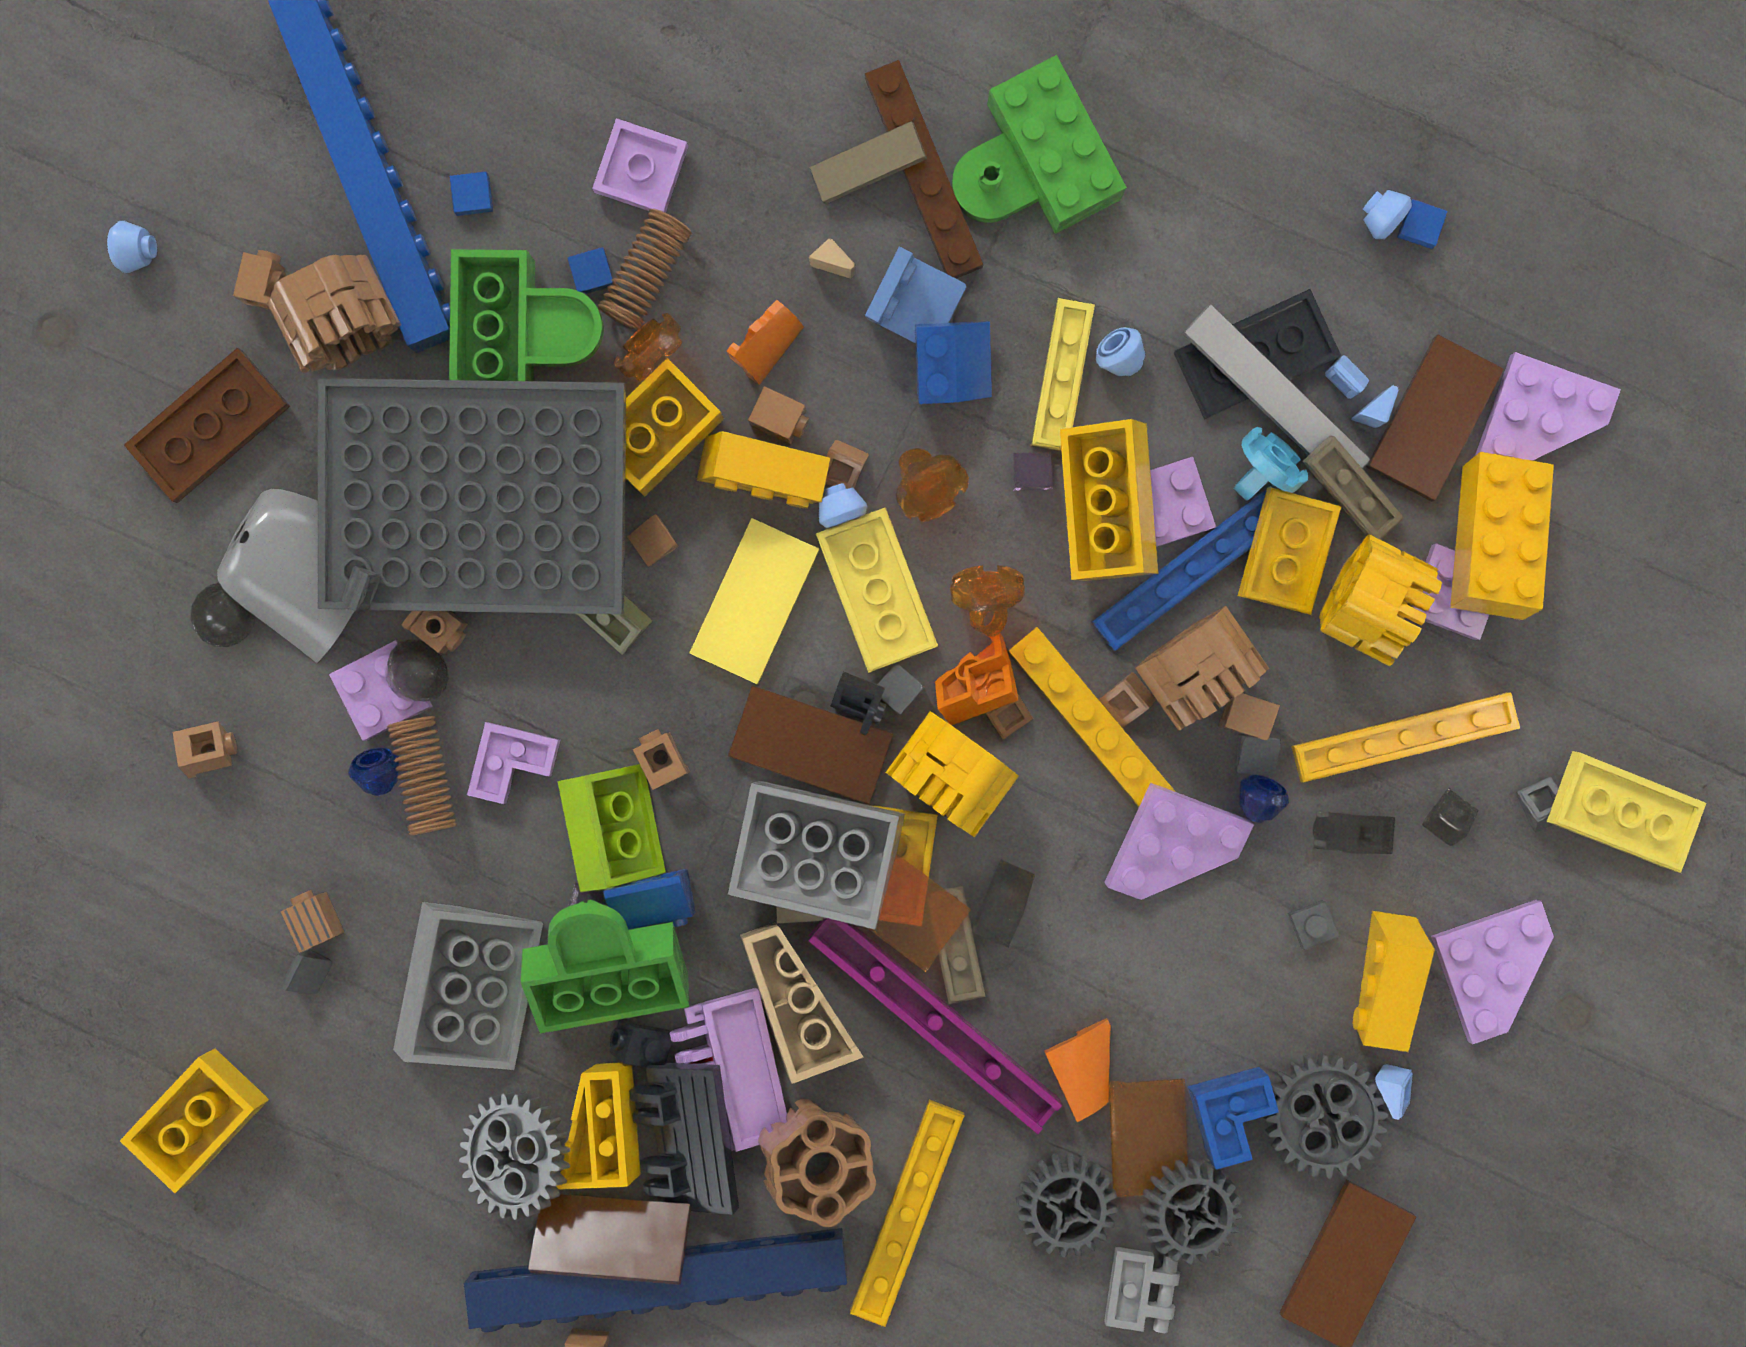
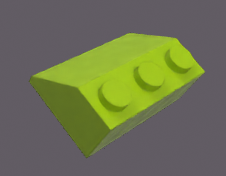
(611, 828)

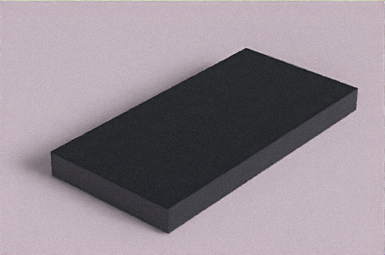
(1287, 334)

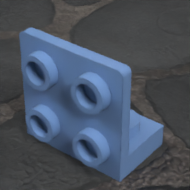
(913, 295)

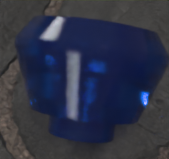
(375, 771)
(1262, 798)

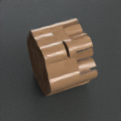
(327, 306)
(1201, 667)
(839, 1187)

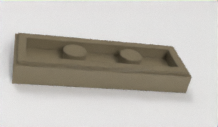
(868, 162)
(1352, 488)
(960, 960)

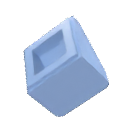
(1347, 377)
(1379, 409)
(1395, 1088)

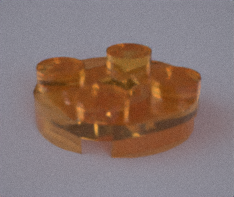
(648, 346)

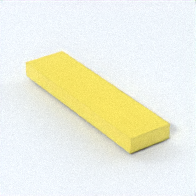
(1062, 372)

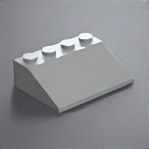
(815, 854)
(465, 988)

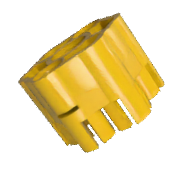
(1372, 599)
(952, 774)

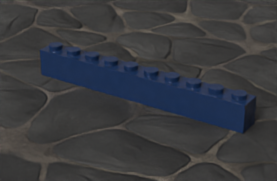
(709, 1274)

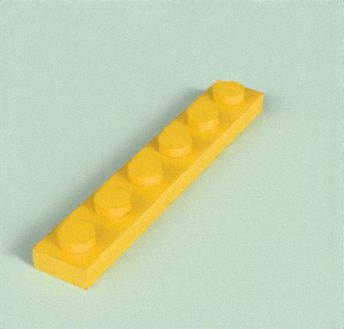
(1086, 715)

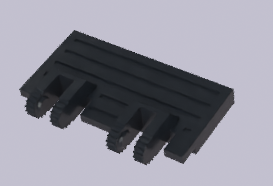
(695, 1131)

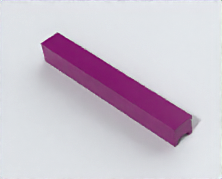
(936, 1021)

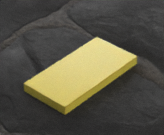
(876, 590)
(754, 601)
(1626, 812)

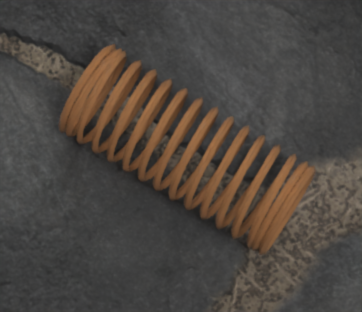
(678, 231)
(431, 824)

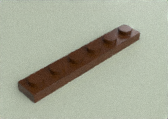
(927, 178)

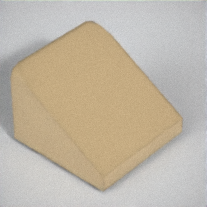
(832, 259)

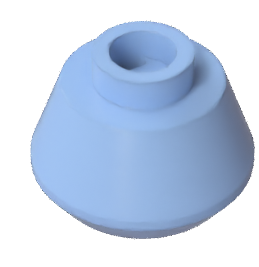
(1385, 212)
(130, 246)
(1121, 352)
(840, 506)

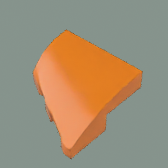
(766, 342)
(977, 684)
(1083, 1068)

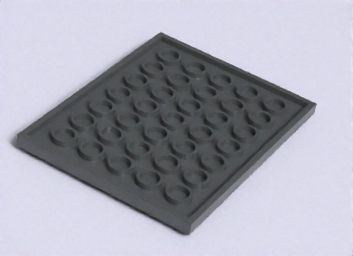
(473, 494)

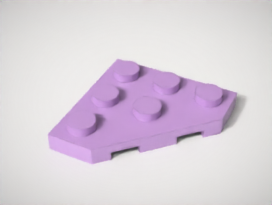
(1543, 409)
(1174, 842)
(1493, 966)

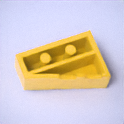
(763, 469)
(1392, 981)
(603, 1130)

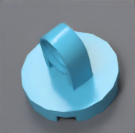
(1272, 462)

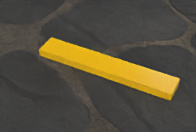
(1405, 737)
(907, 1213)

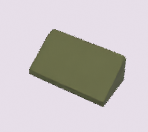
(619, 629)

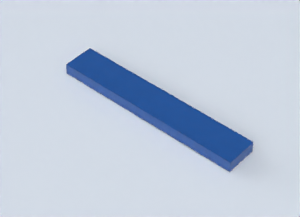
(1180, 576)

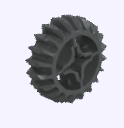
(1061, 1219)
(1184, 1240)

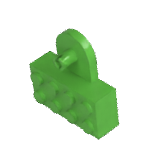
(1042, 156)
(508, 325)
(602, 970)

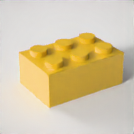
(664, 424)
(194, 1120)

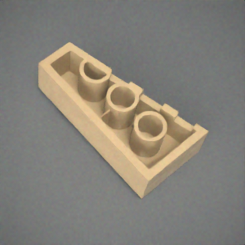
(799, 1015)

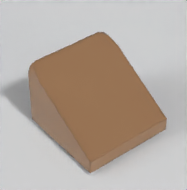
(845, 464)
(653, 540)
(1127, 699)
(1009, 718)

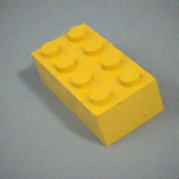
(1109, 500)
(1502, 536)

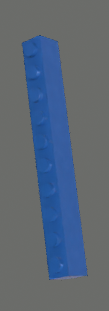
(363, 170)

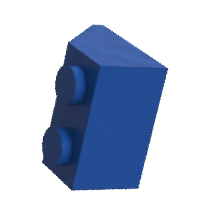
(953, 362)
(653, 900)

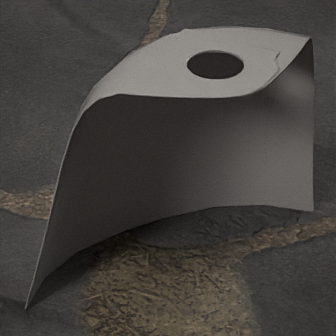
(278, 571)

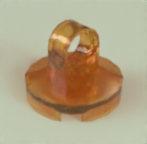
(930, 485)
(987, 592)

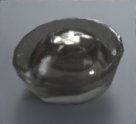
(220, 618)
(416, 671)

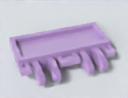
(743, 1049)

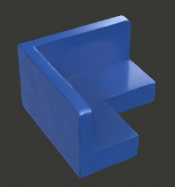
(1222, 1108)

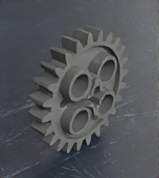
(1356, 1104)
(514, 1155)

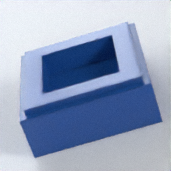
(471, 193)
(1422, 224)
(591, 271)

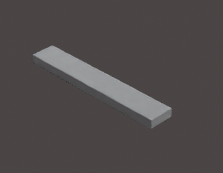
(1265, 384)

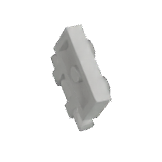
(1130, 1290)

